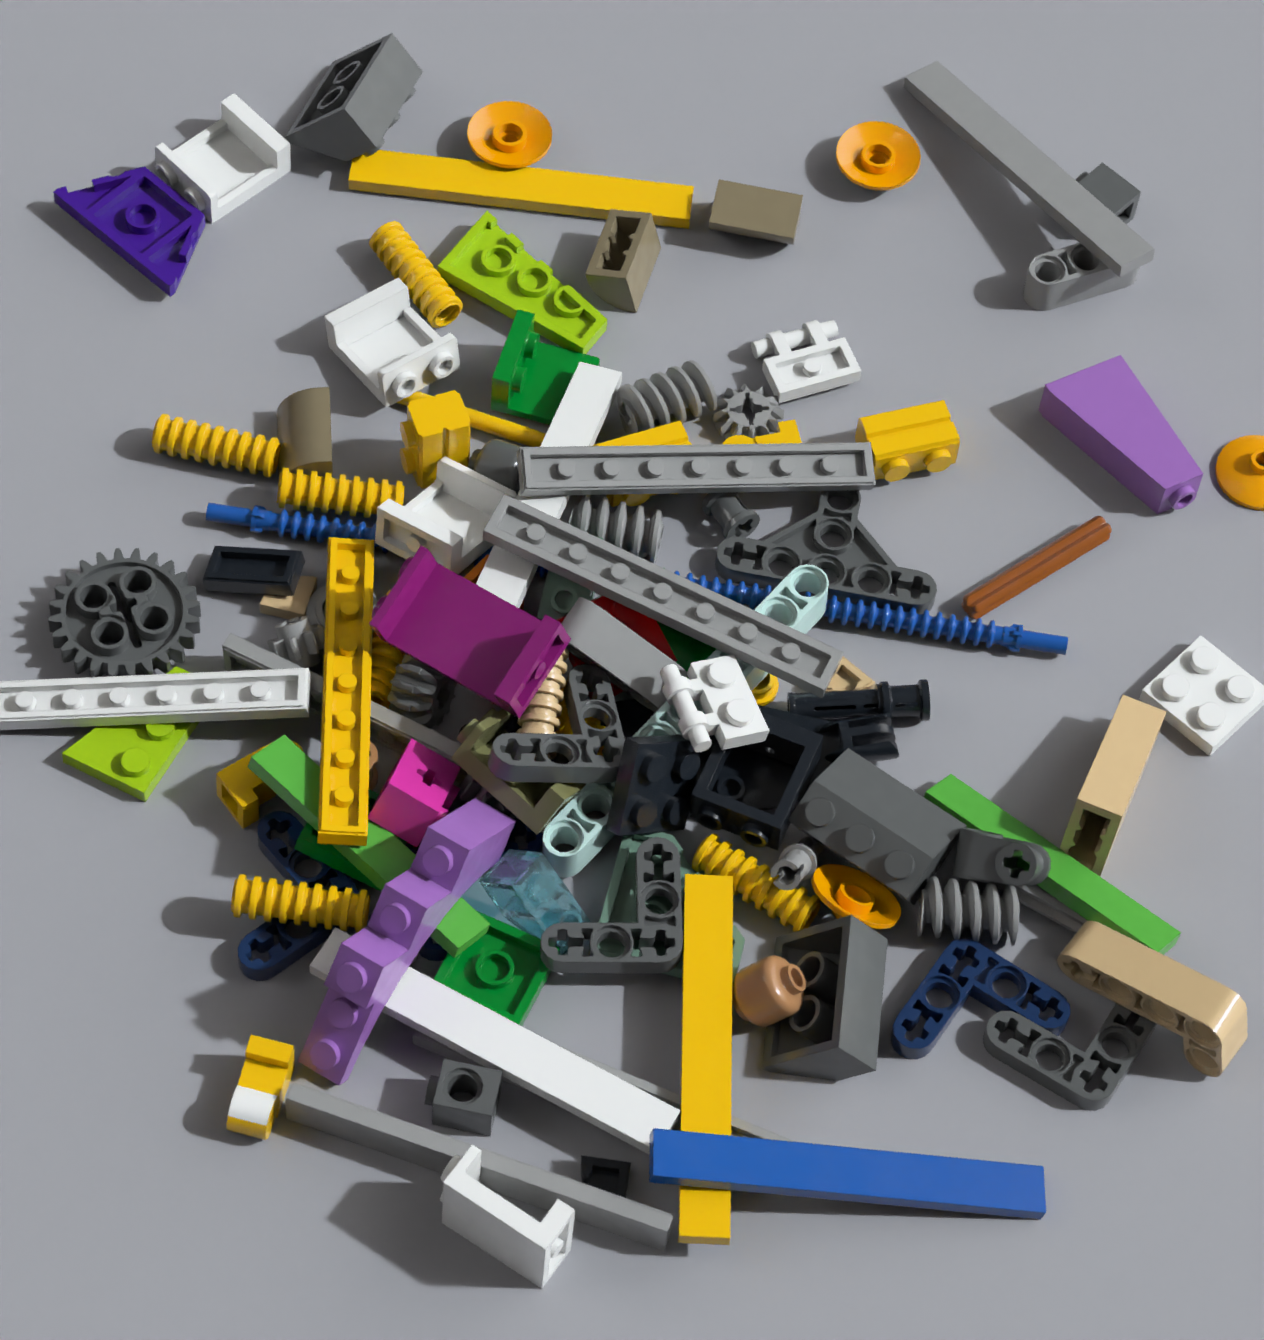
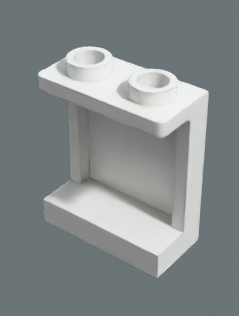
(225, 161)
(390, 343)
(443, 517)
(500, 1227)

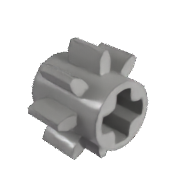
(298, 641)

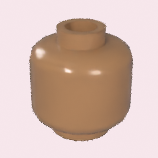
(768, 991)

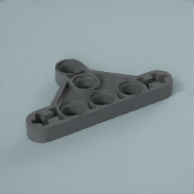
(851, 561)

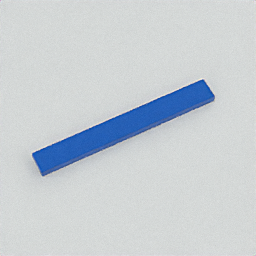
(846, 1174)

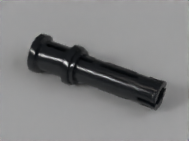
(896, 699)

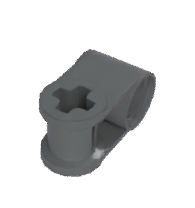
(994, 858)

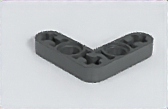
(579, 748)
(647, 929)
(1077, 1066)

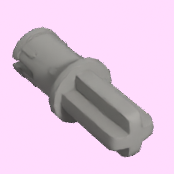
(796, 863)

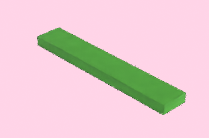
(383, 858)
(1068, 878)

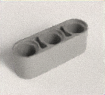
(1070, 277)
(618, 651)

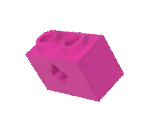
(415, 793)

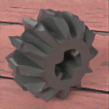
(420, 693)

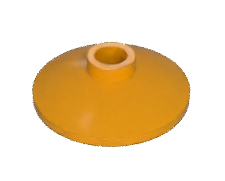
(509, 134)
(878, 155)
(1240, 473)
(856, 894)

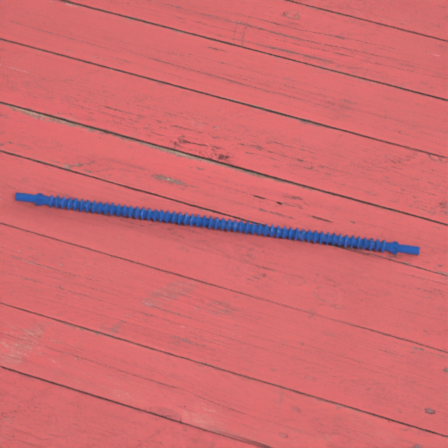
(1011, 637)

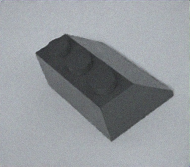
(357, 101)
(877, 824)
(841, 1006)

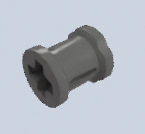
(730, 514)

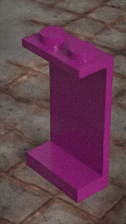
(468, 633)

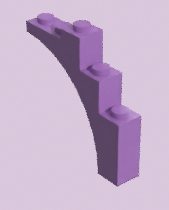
(407, 912)

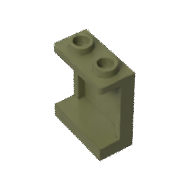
(531, 802)

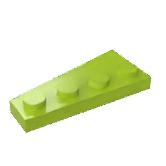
(508, 278)

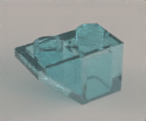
(531, 893)

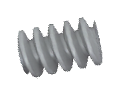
(665, 395)
(619, 529)
(968, 910)

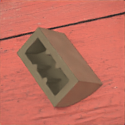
(756, 212)
(624, 259)
(305, 432)

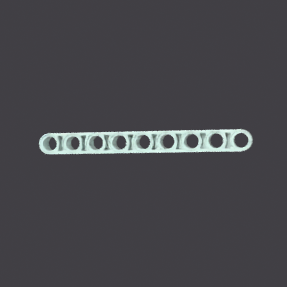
(589, 834)

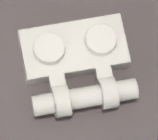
(810, 369)
(725, 698)

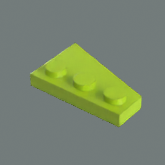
(130, 755)

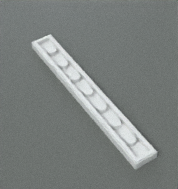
(574, 424)
(155, 698)
(518, 1054)

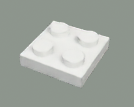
(1205, 695)

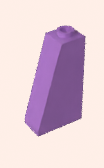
(1123, 432)

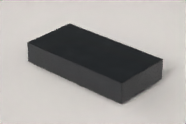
(253, 570)

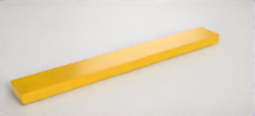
(519, 187)
(346, 693)
(706, 1043)

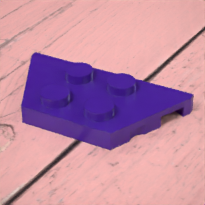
(140, 222)

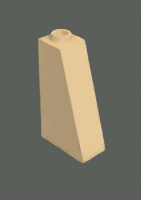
(1111, 783)

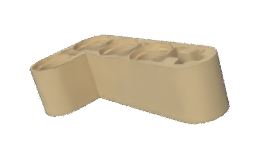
(1161, 990)

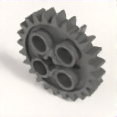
(165, 603)

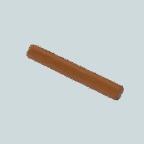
(1036, 567)

